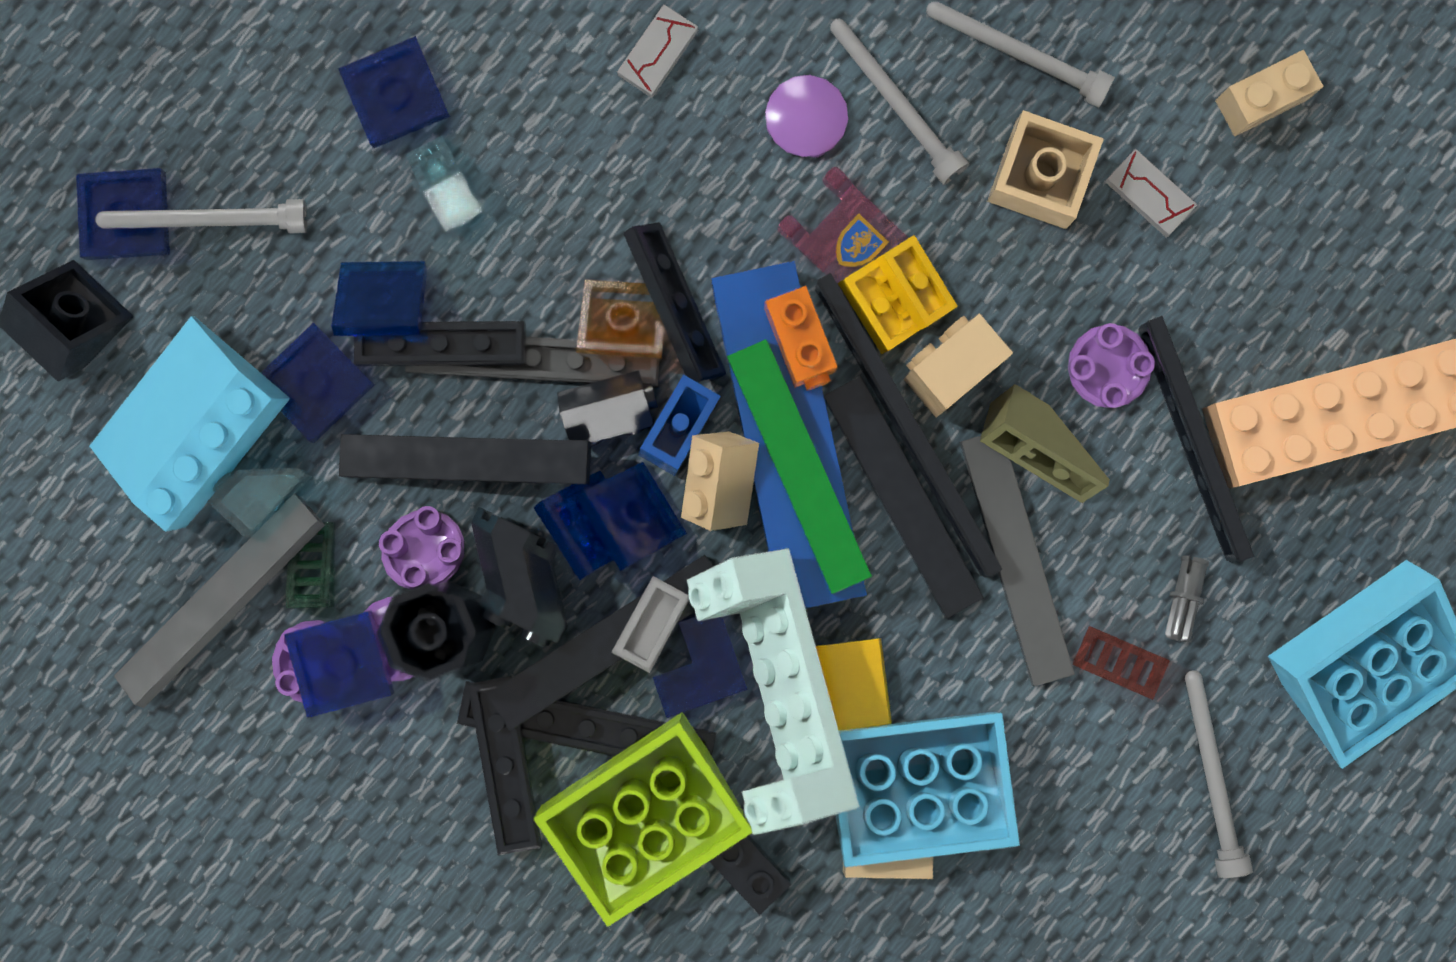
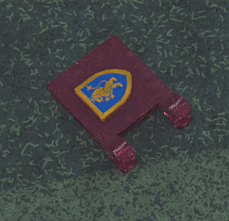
(848, 236)

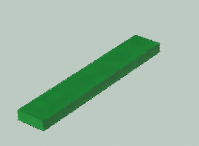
(799, 466)

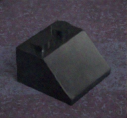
(63, 319)

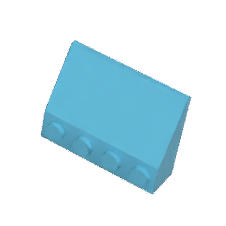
(186, 425)
(1373, 661)
(927, 789)

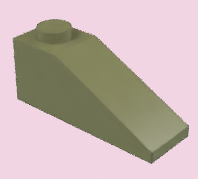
(1040, 442)

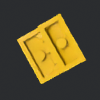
(897, 294)
(856, 683)

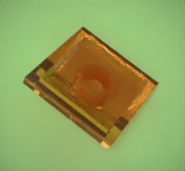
(619, 325)

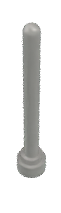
(1091, 85)
(944, 159)
(287, 216)
(1231, 858)

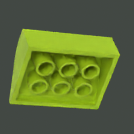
(643, 819)

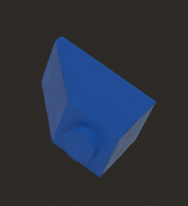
(679, 420)

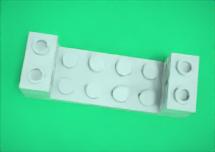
(791, 687)

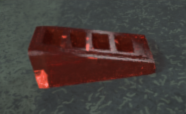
(1155, 676)

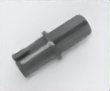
(1186, 598)

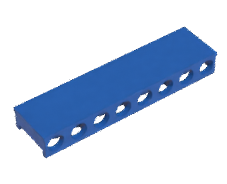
(744, 323)

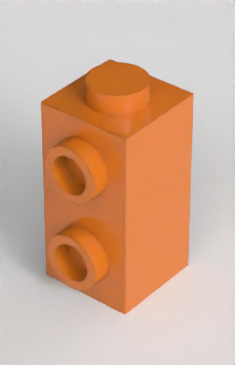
(801, 338)

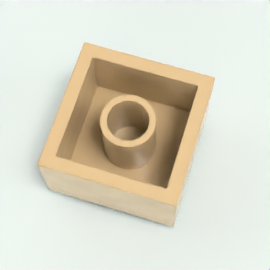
(1045, 170)
(964, 358)

